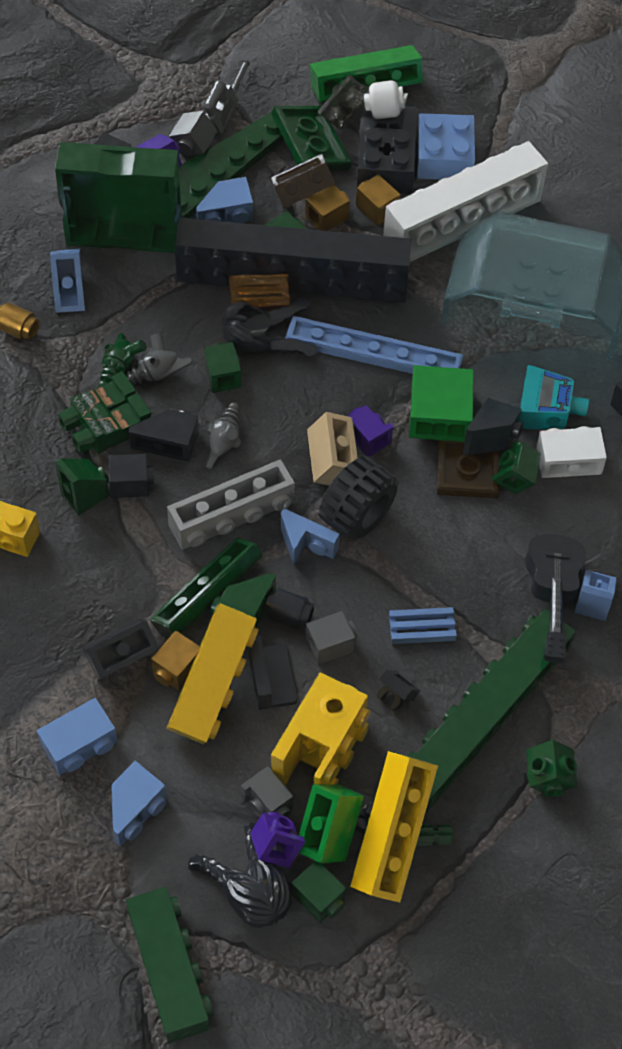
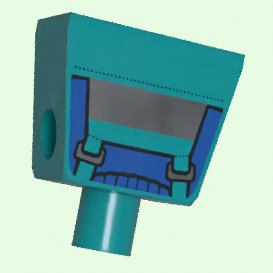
(549, 400)

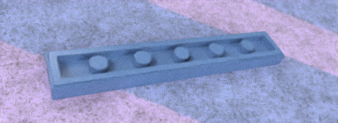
(369, 347)

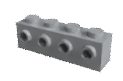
(231, 504)

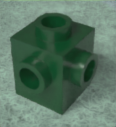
(551, 768)

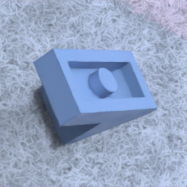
(303, 532)

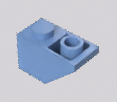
(227, 202)
(134, 799)

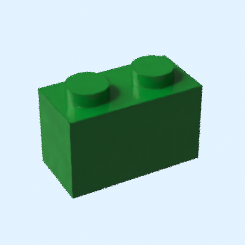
(330, 822)

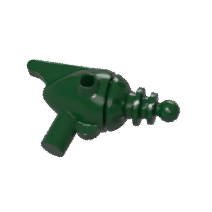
(119, 357)

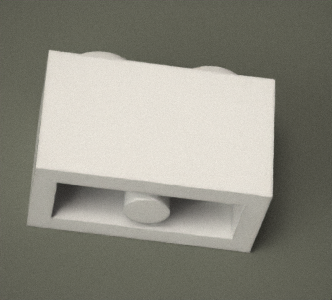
(571, 452)

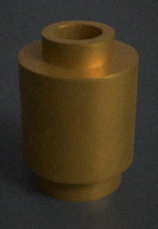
(18, 321)

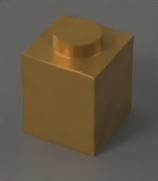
(373, 198)
(327, 208)
(174, 660)

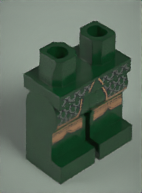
(104, 415)

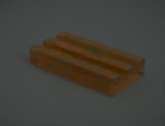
(282, 279)

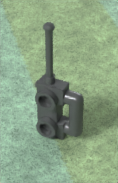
(223, 101)

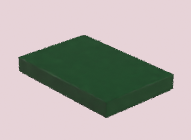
(310, 135)

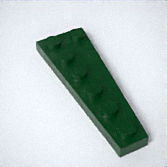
(226, 161)

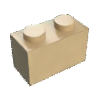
(331, 446)

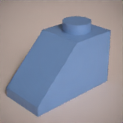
(67, 280)

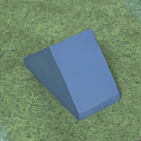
(595, 595)

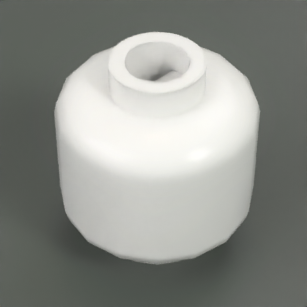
(384, 99)

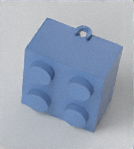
(444, 145)

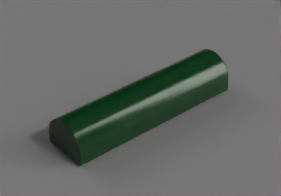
(205, 587)

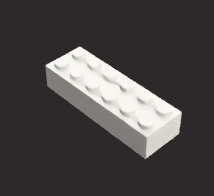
(457, 203)

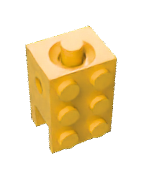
(323, 731)

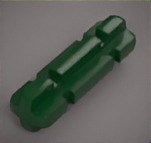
(442, 835)

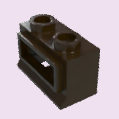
(303, 180)

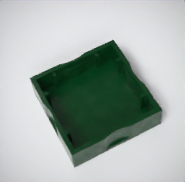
(119, 196)

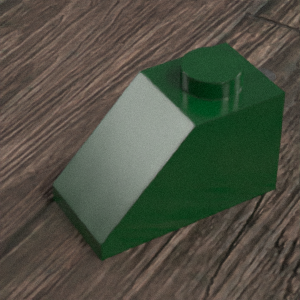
(81, 483)
(248, 596)

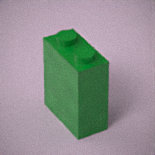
(441, 403)

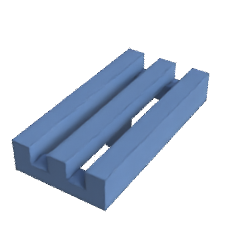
(422, 620)

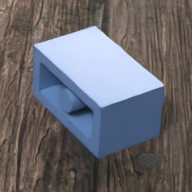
(77, 736)

